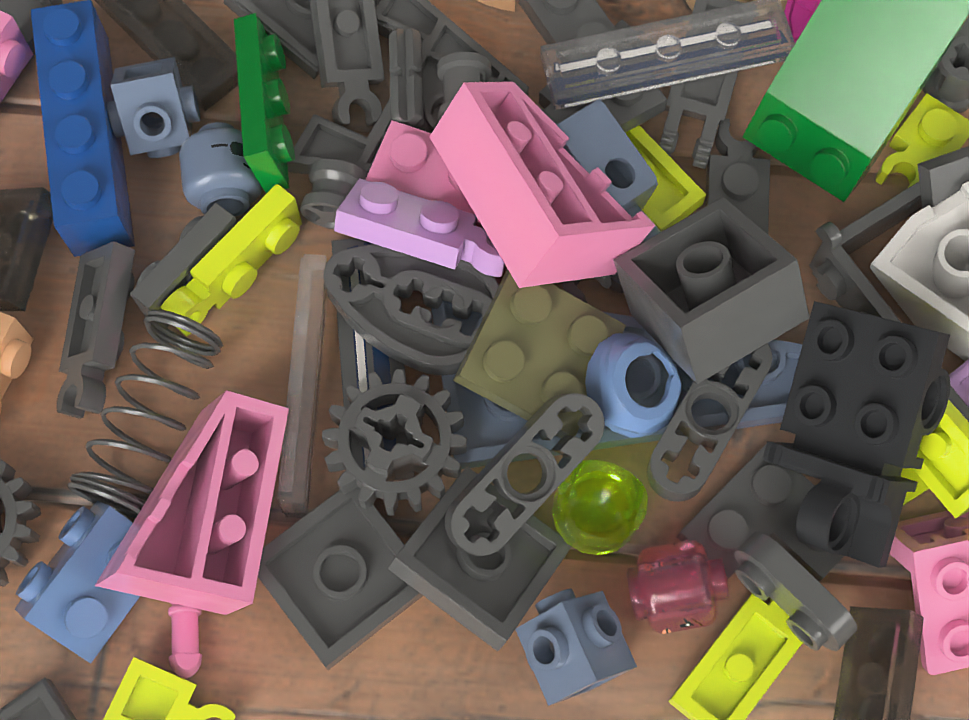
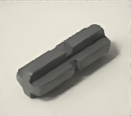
(406, 77)

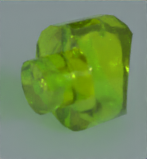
(599, 507)

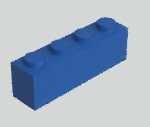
(80, 145)

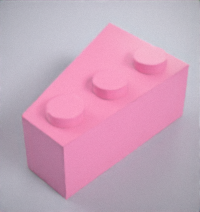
(208, 513)

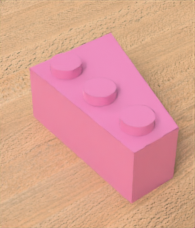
(529, 192)

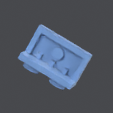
(63, 594)

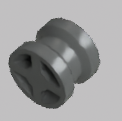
(330, 185)

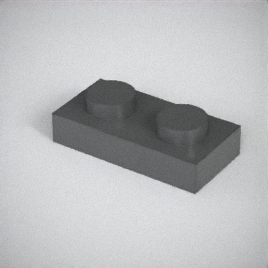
(173, 271)

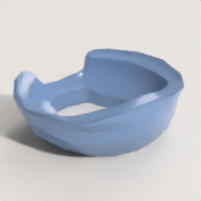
(608, 388)

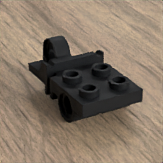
(858, 419)

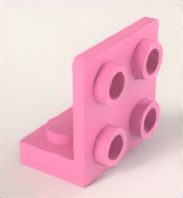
(938, 558)

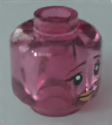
(677, 586)

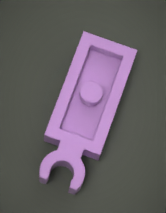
(416, 227)

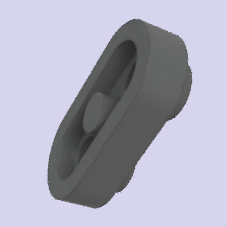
(813, 611)

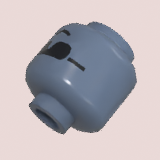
(216, 170)

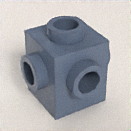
(152, 108)
(574, 645)

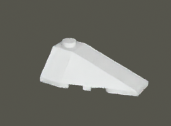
(929, 269)

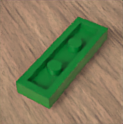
(263, 102)

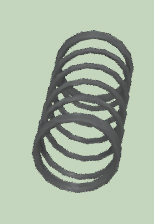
(85, 483)

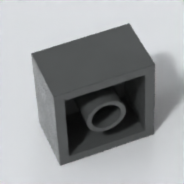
(712, 289)

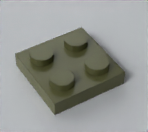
(534, 348)

